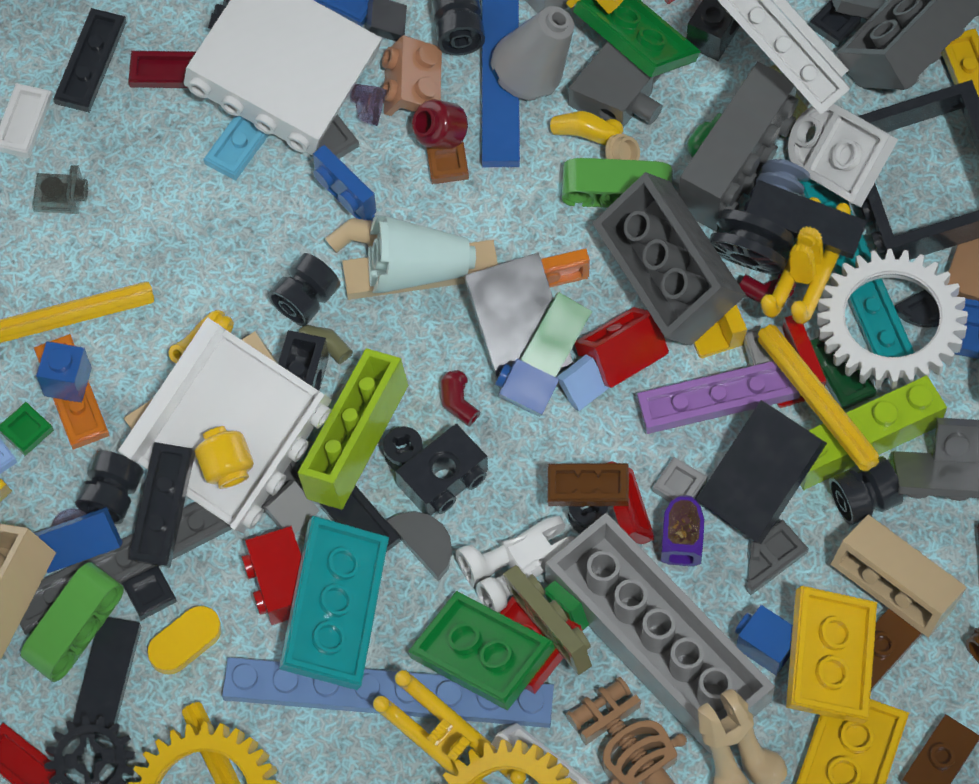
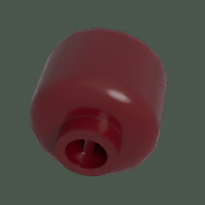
(440, 124)

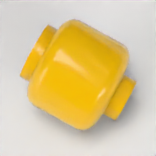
(224, 457)

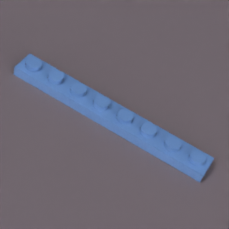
(266, 684)

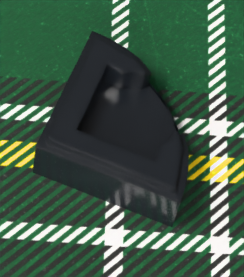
(919, 309)

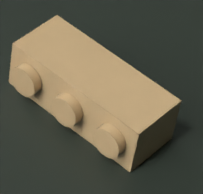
(898, 575)

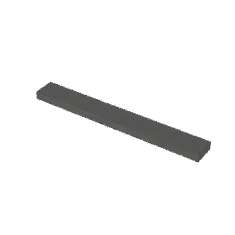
(195, 529)

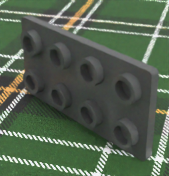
(947, 471)

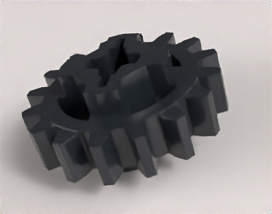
(110, 756)

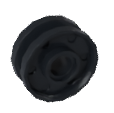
(752, 241)

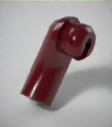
(756, 290)
(452, 397)

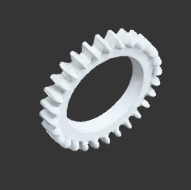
(839, 340)

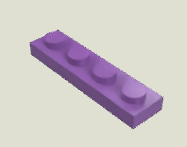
(714, 396)

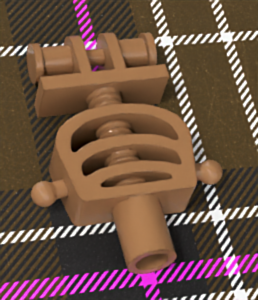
(650, 765)

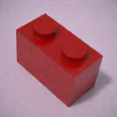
(275, 564)

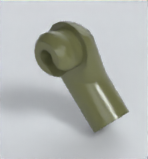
(336, 346)

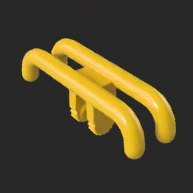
(806, 266)
(448, 738)

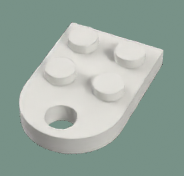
(843, 153)

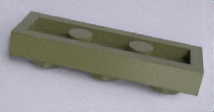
(549, 618)

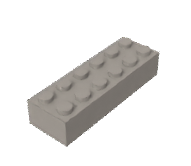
(655, 626)

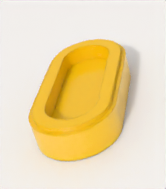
(184, 640)

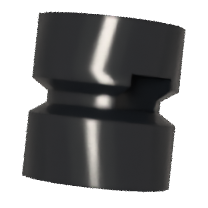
(458, 26)
(308, 284)
(111, 481)
(863, 491)

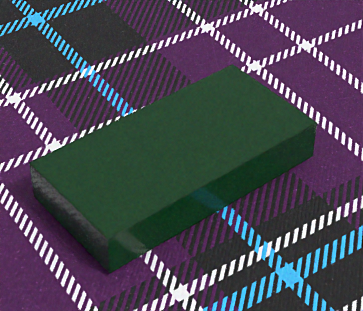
(844, 388)

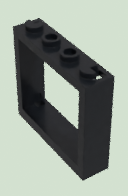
(945, 233)

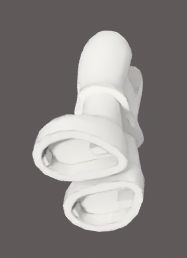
(527, 551)

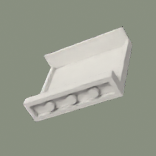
(792, 48)
(282, 66)
(238, 388)

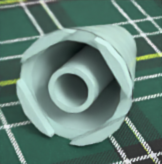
(415, 255)

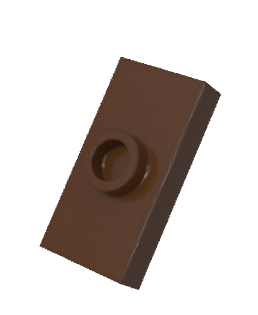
(588, 484)
(891, 642)
(942, 754)

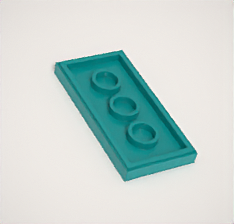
(334, 603)

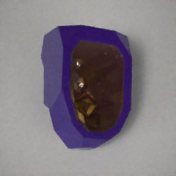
(683, 532)

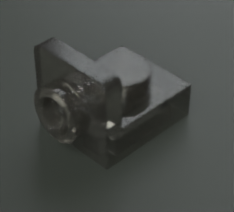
(60, 192)

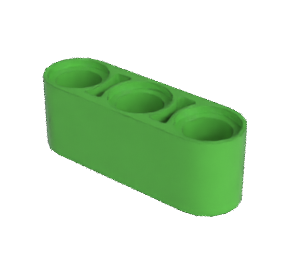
(603, 181)
(72, 622)

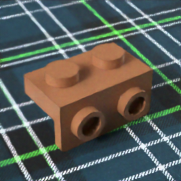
(411, 74)

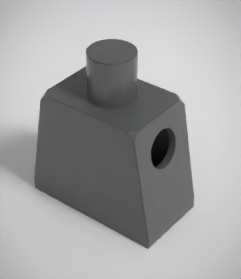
(614, 89)

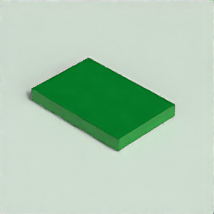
(639, 35)
(481, 650)

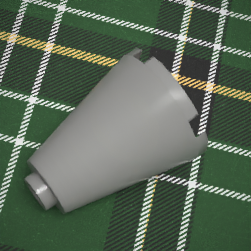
(534, 54)

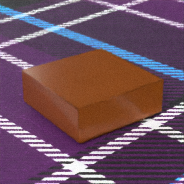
(447, 164)

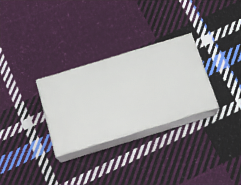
(23, 119)

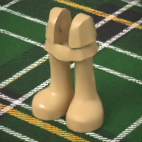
(758, 763)

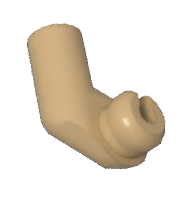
(351, 230)

